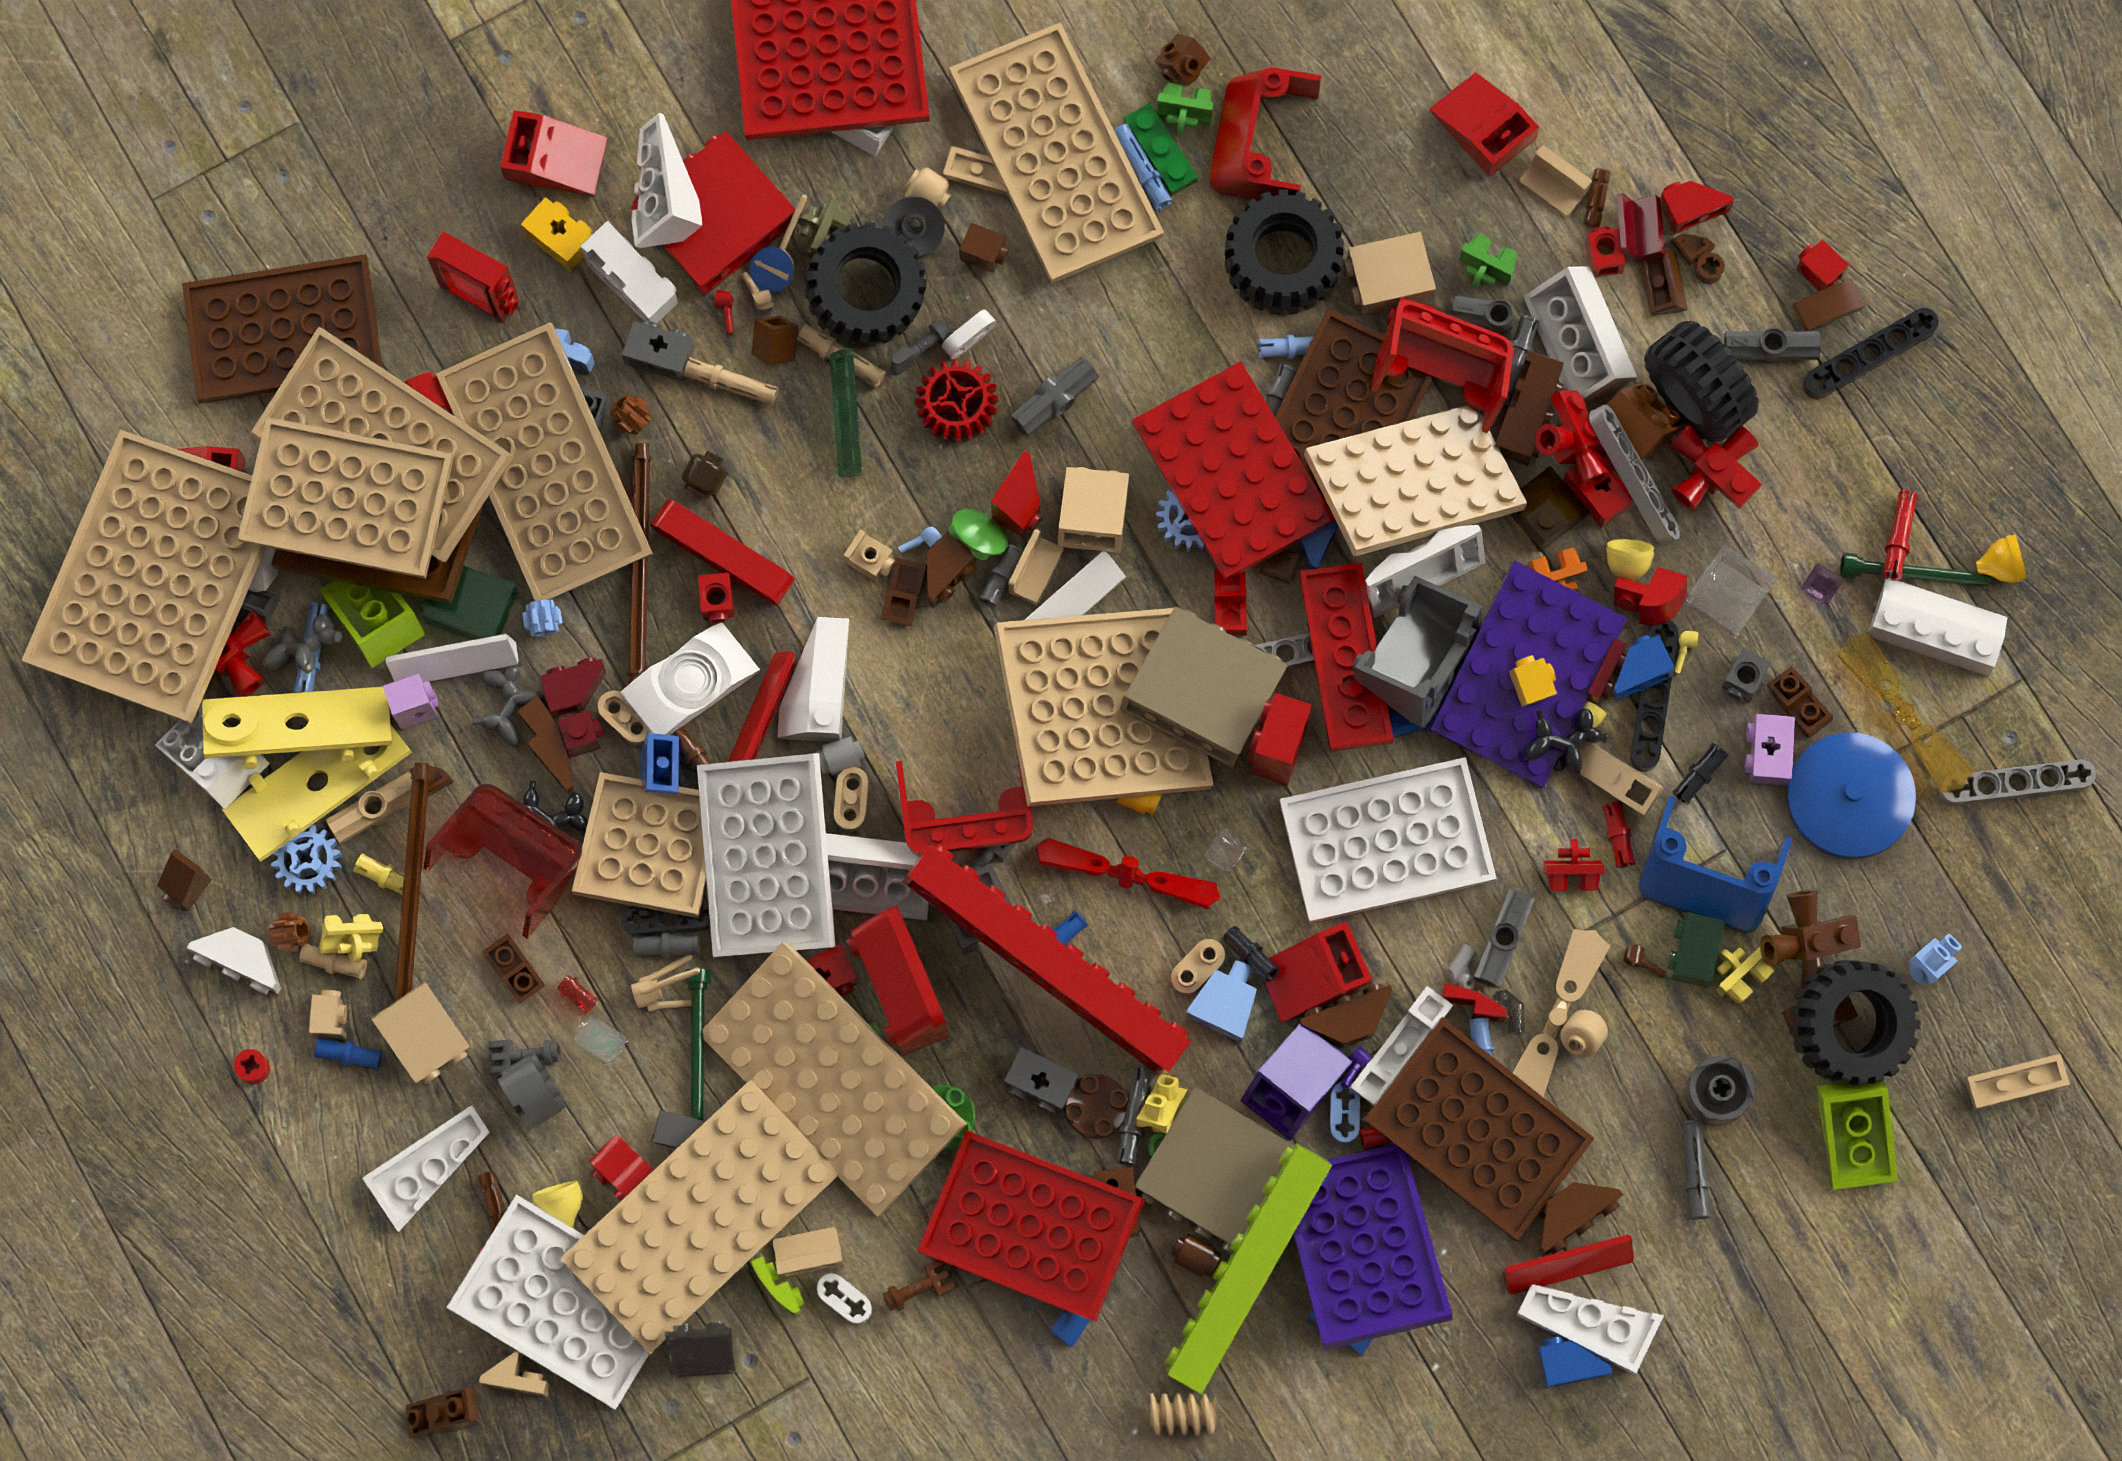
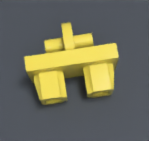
(350, 938)
(1733, 985)
(1162, 1104)

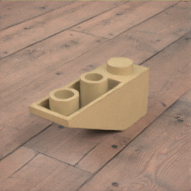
(1618, 778)

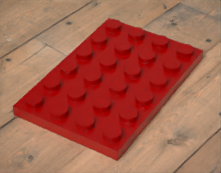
(1233, 471)
(1031, 1225)

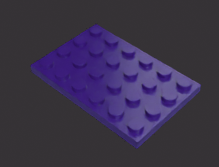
(1526, 620)
(1369, 1251)

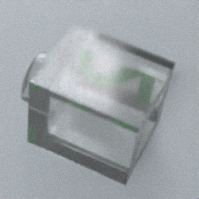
(599, 1040)

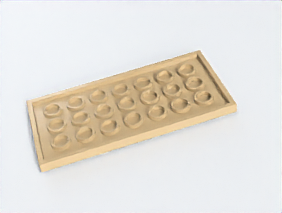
(1056, 152)
(351, 394)
(561, 487)
(833, 1078)
(699, 1216)

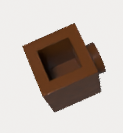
(983, 248)

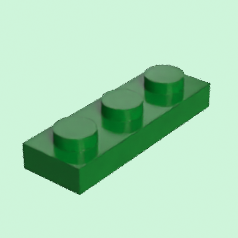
(1161, 149)

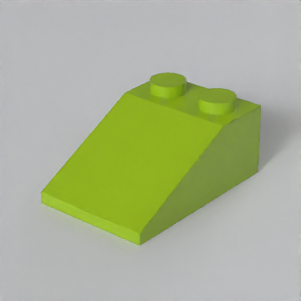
(373, 618)
(1857, 1134)

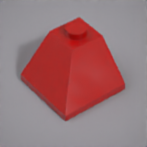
(1017, 499)

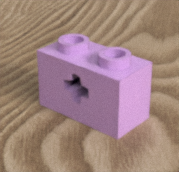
(411, 701)
(1779, 733)

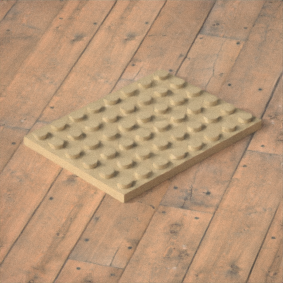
(150, 579)

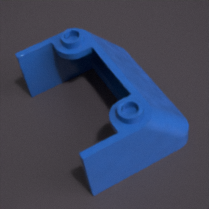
(1703, 891)

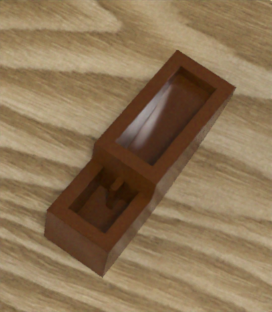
(548, 743)

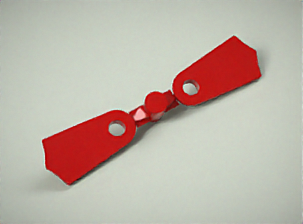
(1183, 888)

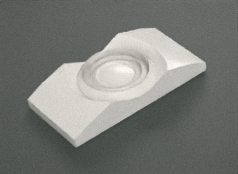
(1438, 561)
(689, 680)

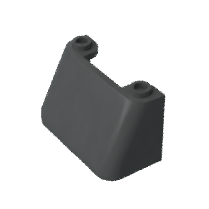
(1420, 650)

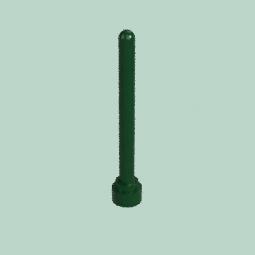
(1853, 566)
(697, 985)

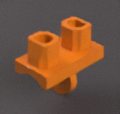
(1569, 565)

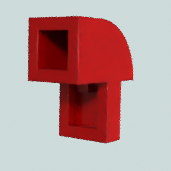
(1656, 601)

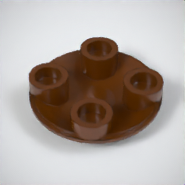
(1096, 1106)

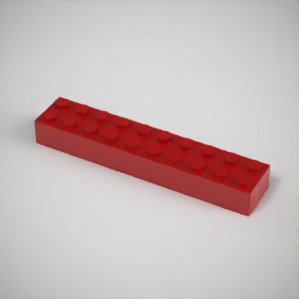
(1046, 960)

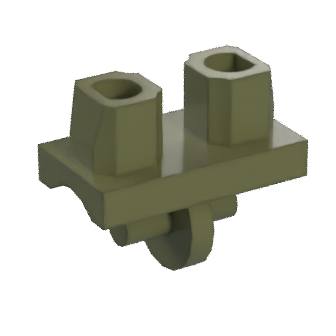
(829, 216)

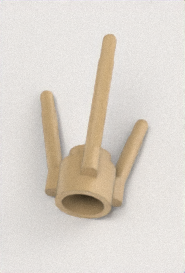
(649, 989)

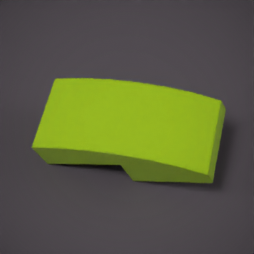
(782, 1293)

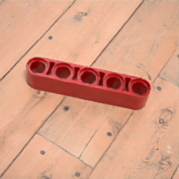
(722, 552)

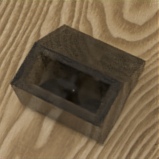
(701, 1350)

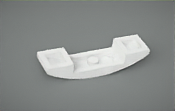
(1400, 1045)

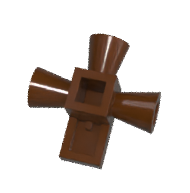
(1809, 938)

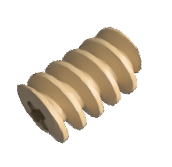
(1183, 1414)

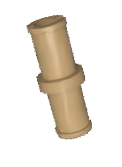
(332, 962)

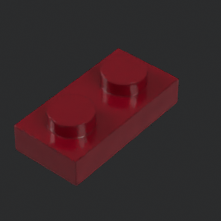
(1614, 661)

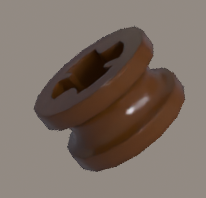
(1704, 276)

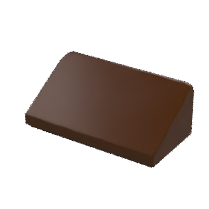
(1664, 284)

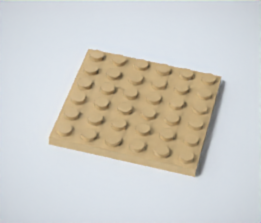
(1066, 714)

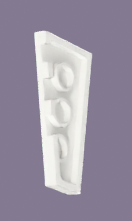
(420, 1170)
(1601, 1328)

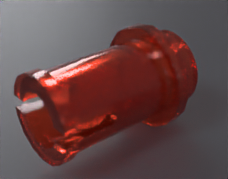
(577, 994)

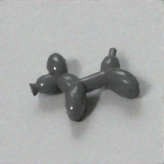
(280, 654)
(514, 697)

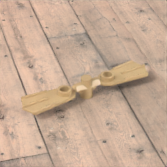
(1579, 966)

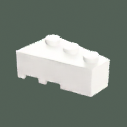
(629, 274)

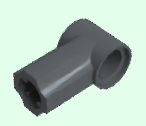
(1480, 312)

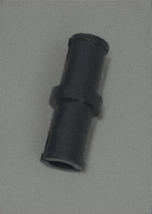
(1700, 773)
(1251, 954)

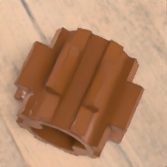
(630, 414)
(289, 932)

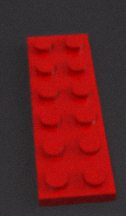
(1339, 631)

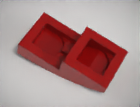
(1230, 603)
(1482, 1006)

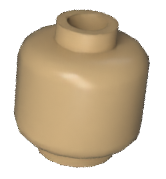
(927, 185)
(1584, 1033)

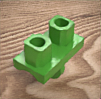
(1184, 110)
(1485, 266)

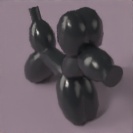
(1569, 745)
(561, 819)

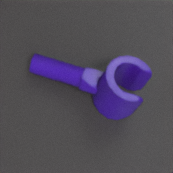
(1359, 1060)

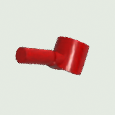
(725, 300)

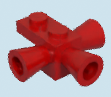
(1574, 439)
(1715, 468)
(233, 657)

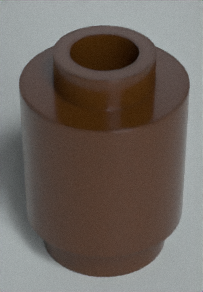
(1195, 1255)

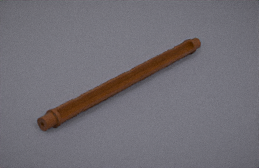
(639, 572)
(412, 880)

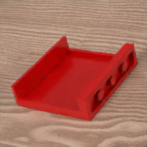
(737, 210)

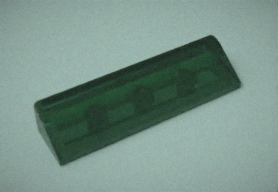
(845, 413)

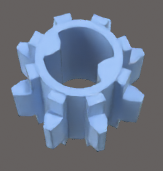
(542, 618)

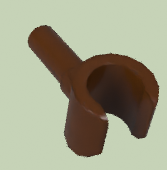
(1633, 957)

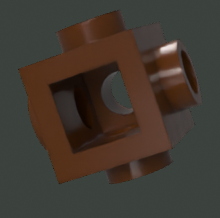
(1182, 60)

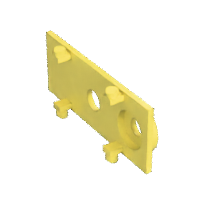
(334, 721)
(285, 807)

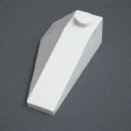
(667, 198)

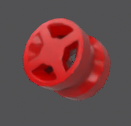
(258, 1069)

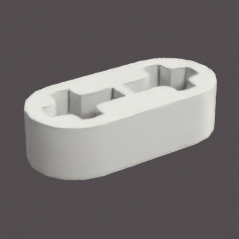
(968, 334)
(849, 1293)

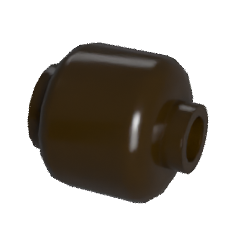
(704, 474)

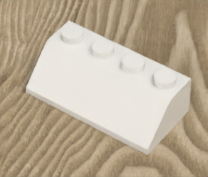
(1580, 333)
(1938, 627)
(869, 876)

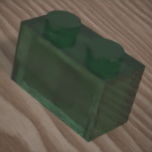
(1696, 949)

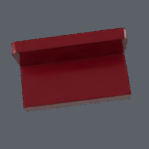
(1641, 227)

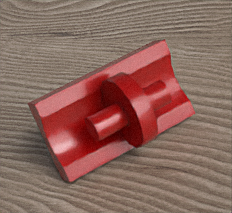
(1588, 870)

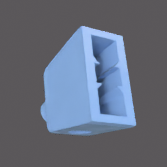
(1225, 1002)

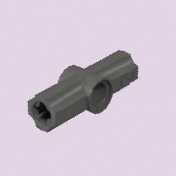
(1792, 345)
(1054, 396)
(1496, 956)

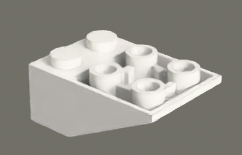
(219, 777)

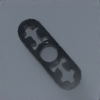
(645, 927)

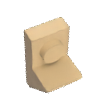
(506, 1376)

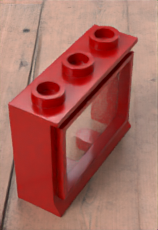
(473, 276)

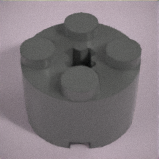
(1726, 1074)
(531, 1091)

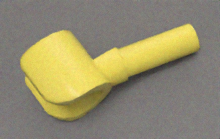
(1687, 639)

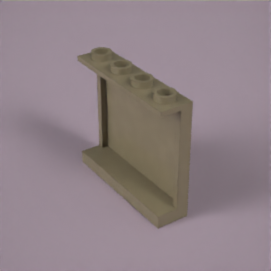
(1203, 686)
(1211, 1168)

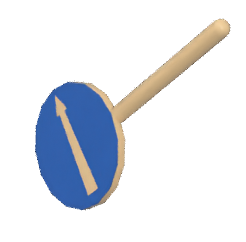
(772, 266)

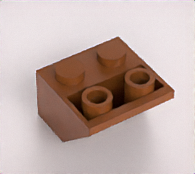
(1645, 418)

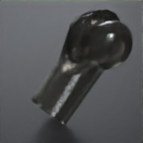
(1514, 1009)

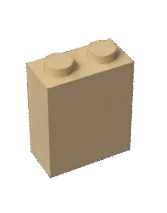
(1389, 271)
(1093, 509)
(421, 1033)

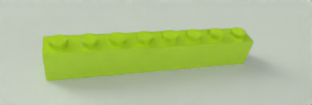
(1248, 1267)

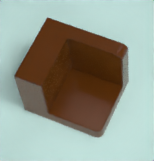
(774, 339)

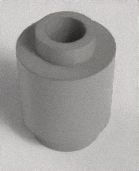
(840, 756)

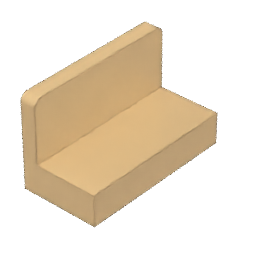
(1555, 181)
(1035, 569)
(807, 1252)

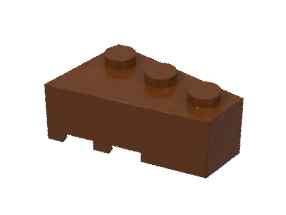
(1529, 407)

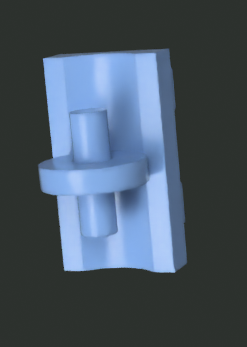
(1934, 960)

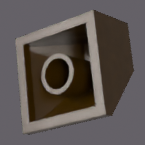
(1549, 510)

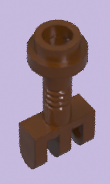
(895, 1298)

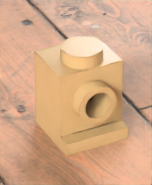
(874, 567)
(328, 1015)

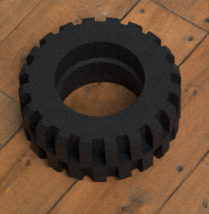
(1292, 215)
(871, 244)
(1701, 381)
(1893, 1028)

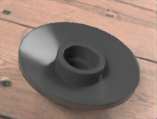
(931, 228)

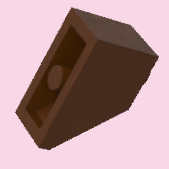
(182, 881)

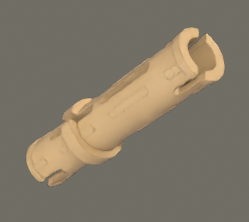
(826, 345)
(730, 381)

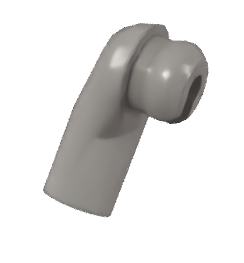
(1459, 968)

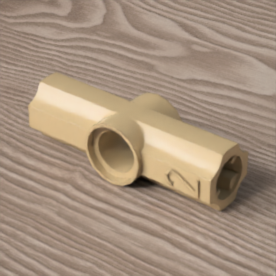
(355, 818)

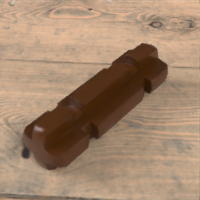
(1597, 198)
(492, 1197)

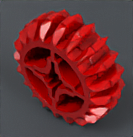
(967, 395)

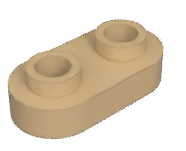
(623, 720)
(851, 800)
(1198, 966)

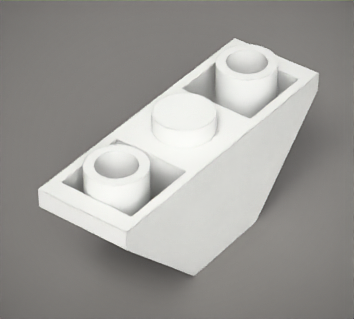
(239, 957)

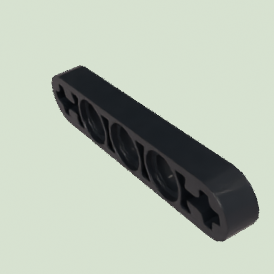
(1881, 342)
(1653, 710)

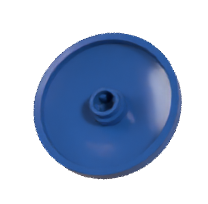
(1851, 795)

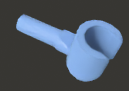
(929, 536)

